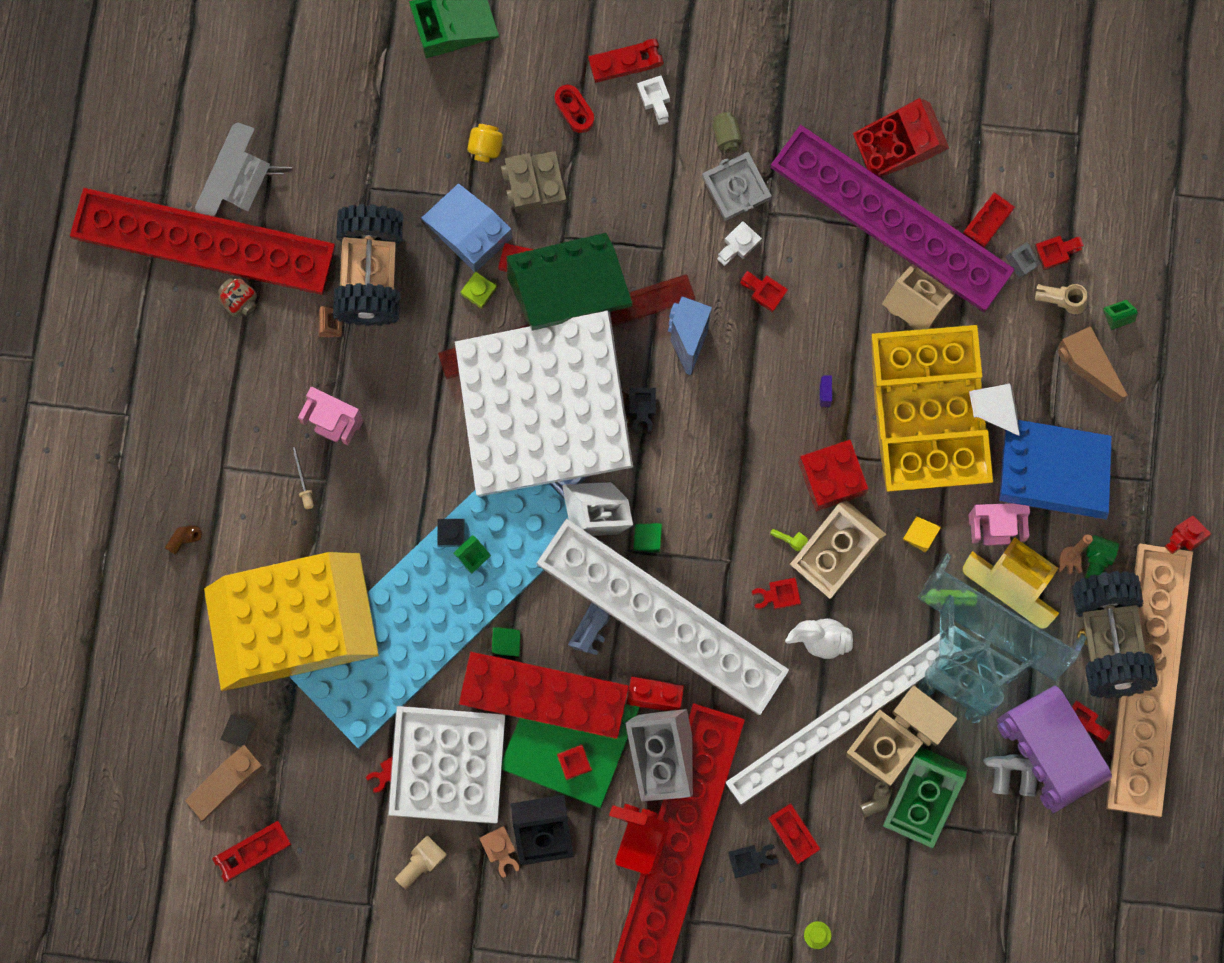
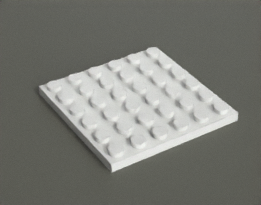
(543, 404)

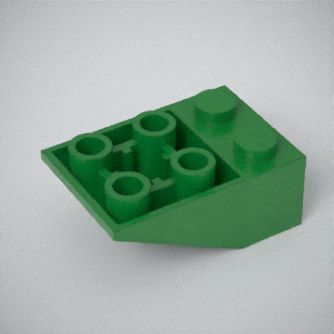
(452, 24)

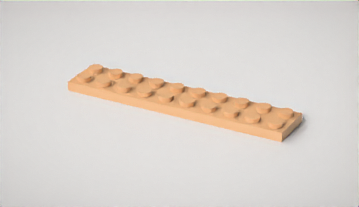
(1147, 718)

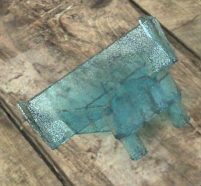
(997, 626)

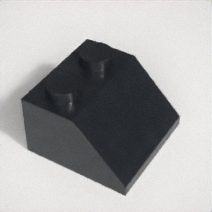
(541, 830)

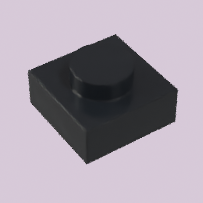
(450, 532)

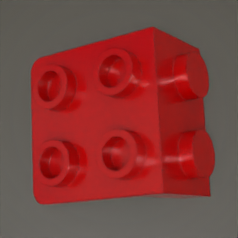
(641, 840)

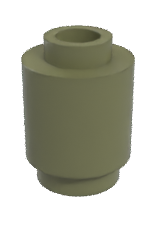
(727, 132)

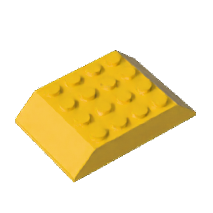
(290, 619)

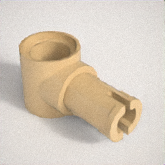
(1062, 296)
(425, 858)

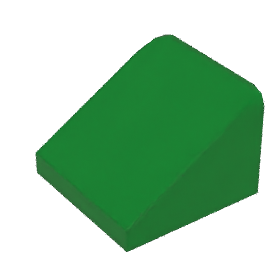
(647, 537)
(505, 642)

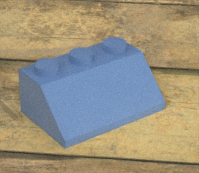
(688, 329)

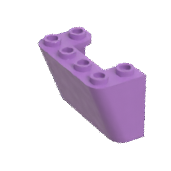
(1056, 747)

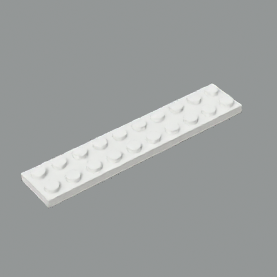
(662, 617)

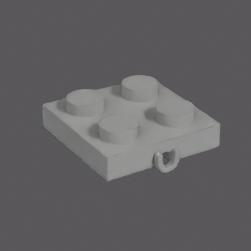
(736, 186)

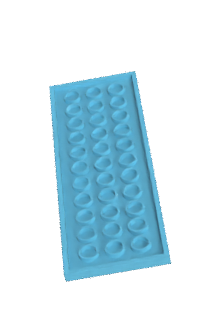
(436, 607)

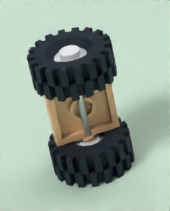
(368, 265)

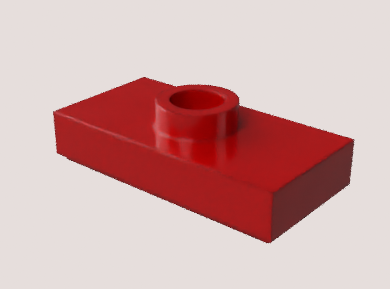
(989, 220)

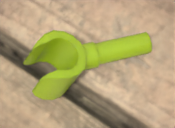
(796, 543)

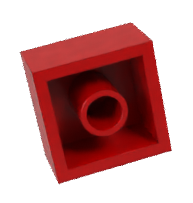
(833, 475)

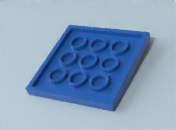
(1057, 469)

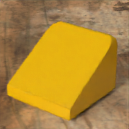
(921, 534)

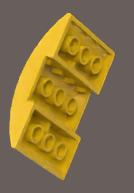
(927, 409)

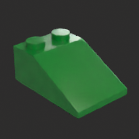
(925, 797)

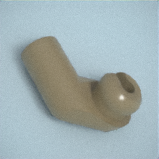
(880, 800)

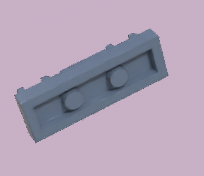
(588, 628)

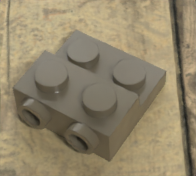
(533, 181)

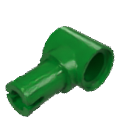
(1100, 555)

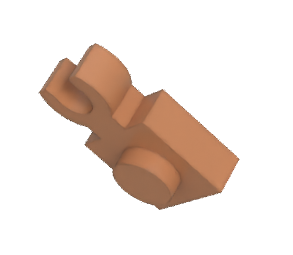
(498, 847)

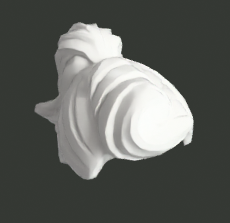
(822, 637)

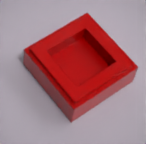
(574, 762)

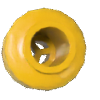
(485, 142)

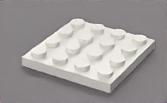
(446, 765)

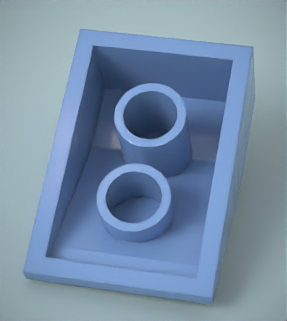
(468, 227)

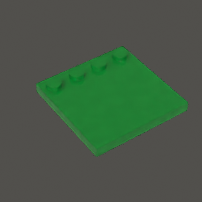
(535, 750)

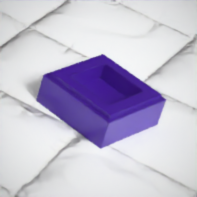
(826, 391)

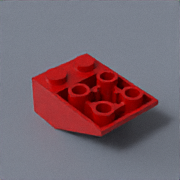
(901, 138)

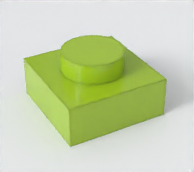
(478, 290)

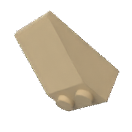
(838, 548)

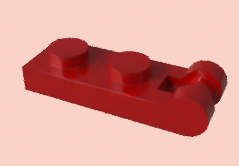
(625, 61)
(252, 851)

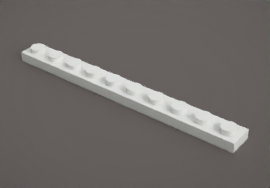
(834, 723)

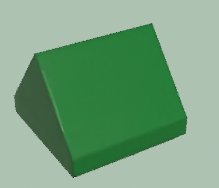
(1120, 314)

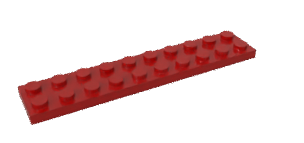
(203, 241)
(663, 897)

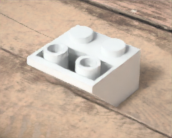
(597, 508)

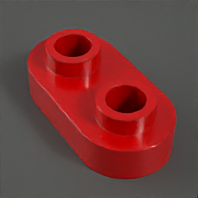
(574, 110)

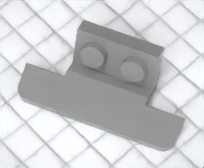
(234, 174)

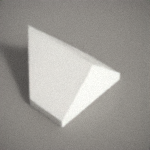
(996, 406)

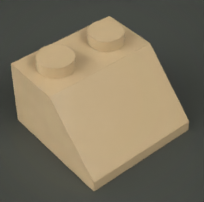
(918, 298)
(923, 716)
(884, 748)

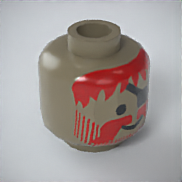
(237, 297)

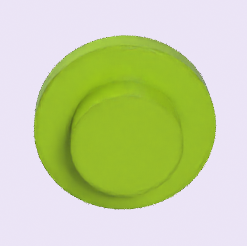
(817, 935)

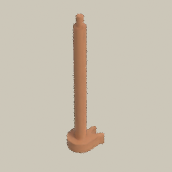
(1071, 556)

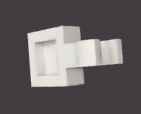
(655, 95)
(739, 241)

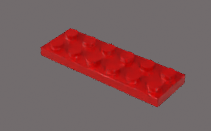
(544, 695)

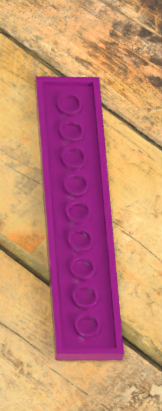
(892, 218)

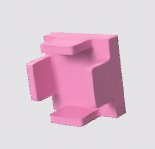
(330, 416)
(999, 523)

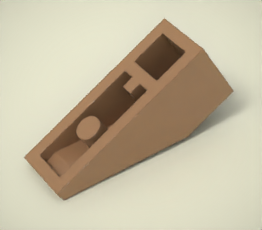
(1089, 361)
(224, 782)

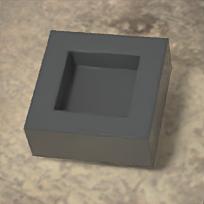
(1023, 260)

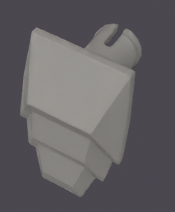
(1004, 765)

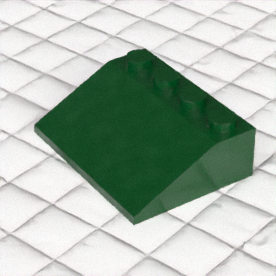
(568, 281)

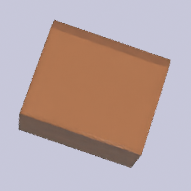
(327, 324)

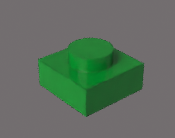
(472, 554)

